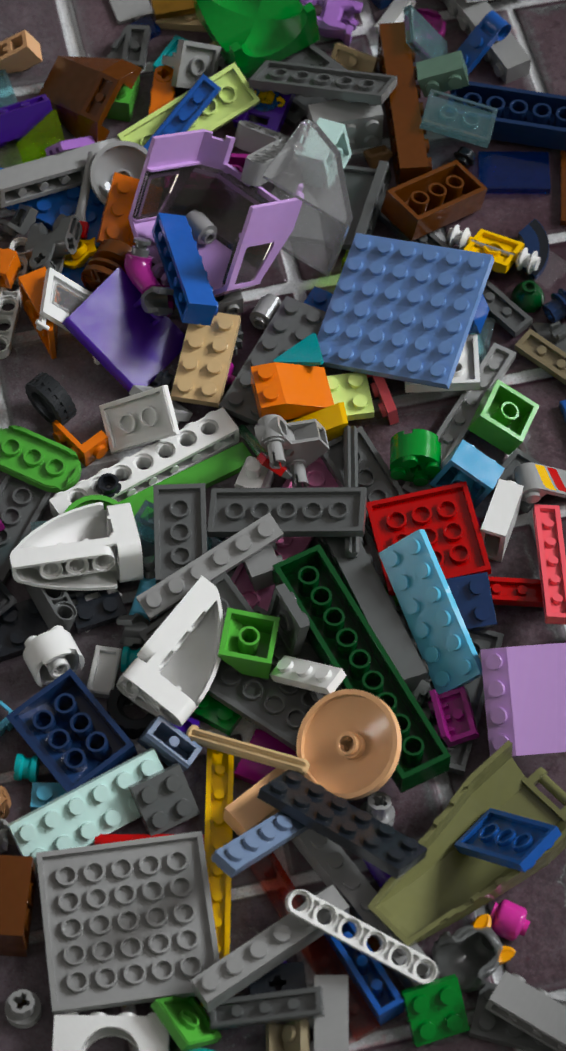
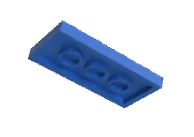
(508, 840)

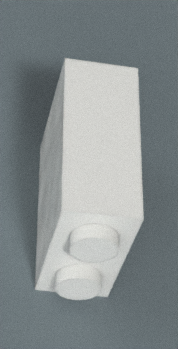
(501, 518)

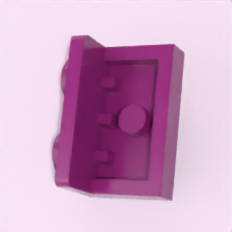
(453, 716)

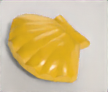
(84, 250)

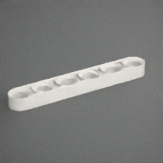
(12, 297)
(359, 940)

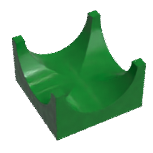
(258, 29)

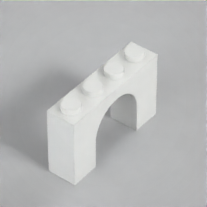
(79, 1032)

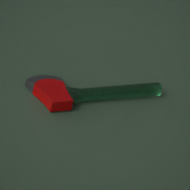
(262, 454)

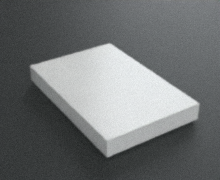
(139, 419)

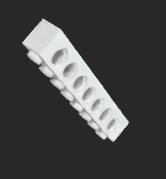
(223, 435)

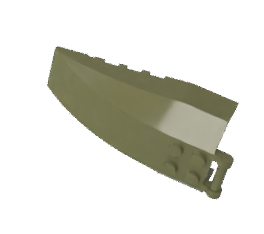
(453, 884)

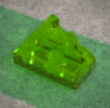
(40, 137)

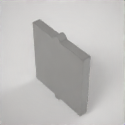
(130, 10)

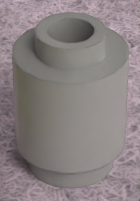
(202, 228)
(264, 311)

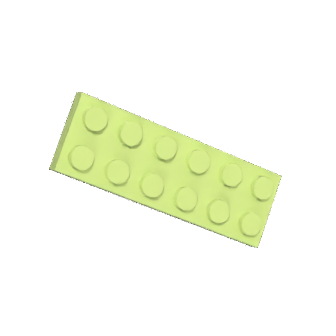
(230, 103)

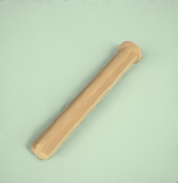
(247, 750)

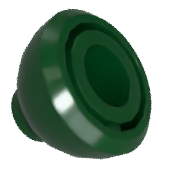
(528, 296)

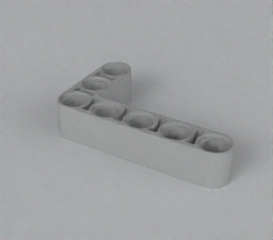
(264, 147)

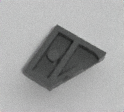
(132, 45)

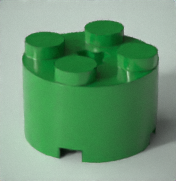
(415, 456)

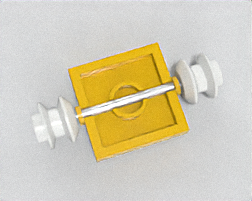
(503, 249)

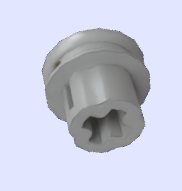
(380, 807)
(28, 1015)

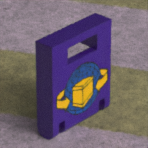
(272, 106)

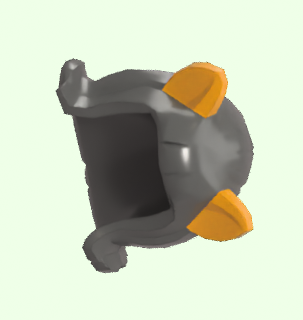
(471, 954)

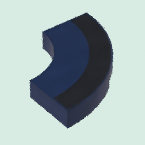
(536, 240)

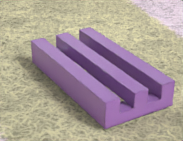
(66, 145)

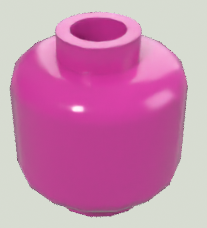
(509, 920)

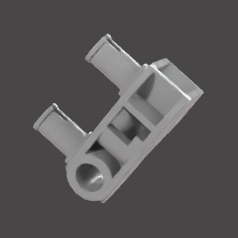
(292, 444)

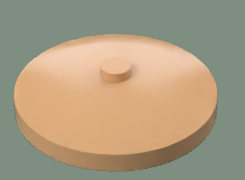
(350, 743)

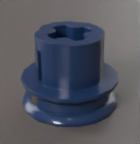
(556, 307)

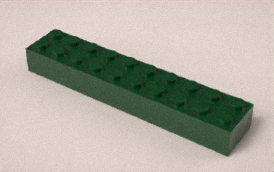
(348, 642)

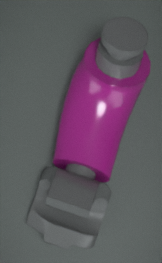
(139, 270)

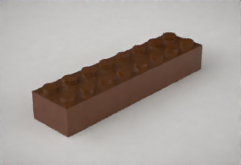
(402, 105)

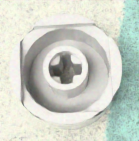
(52, 655)

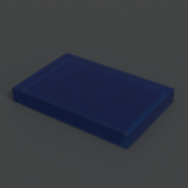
(514, 172)

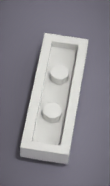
(307, 675)

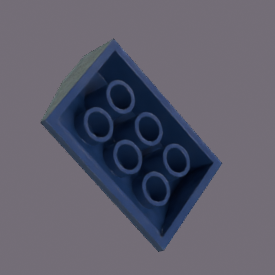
(71, 732)

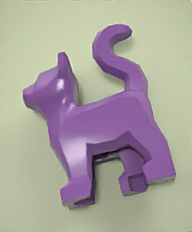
(337, 18)

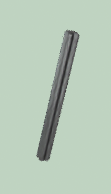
(350, 456)

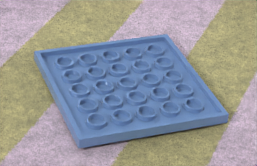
(403, 309)

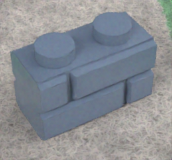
(169, 743)

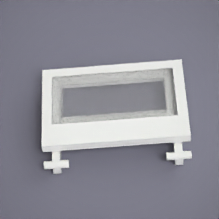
(59, 300)

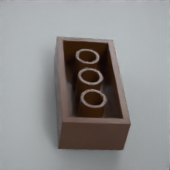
(433, 200)

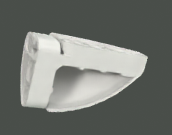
(81, 550)
(179, 658)

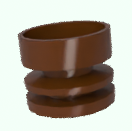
(105, 261)

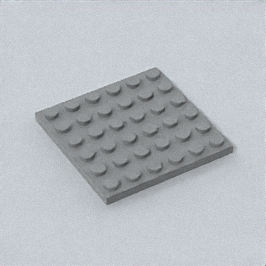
(126, 921)

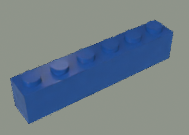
(184, 269)

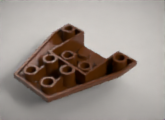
(85, 90)

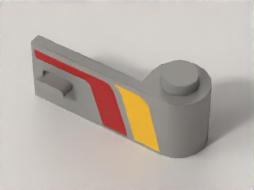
(539, 481)

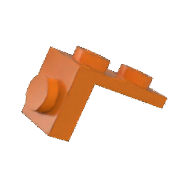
(89, 451)

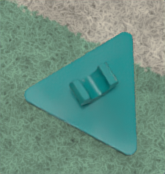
(303, 353)

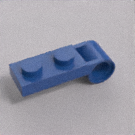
(484, 35)

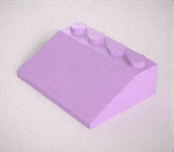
(526, 698)

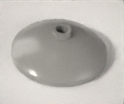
(117, 157)

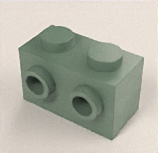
(442, 73)

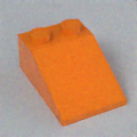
(31, 292)
(290, 389)

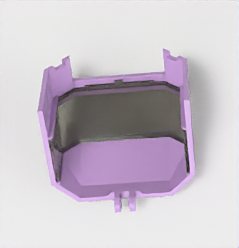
(192, 174)

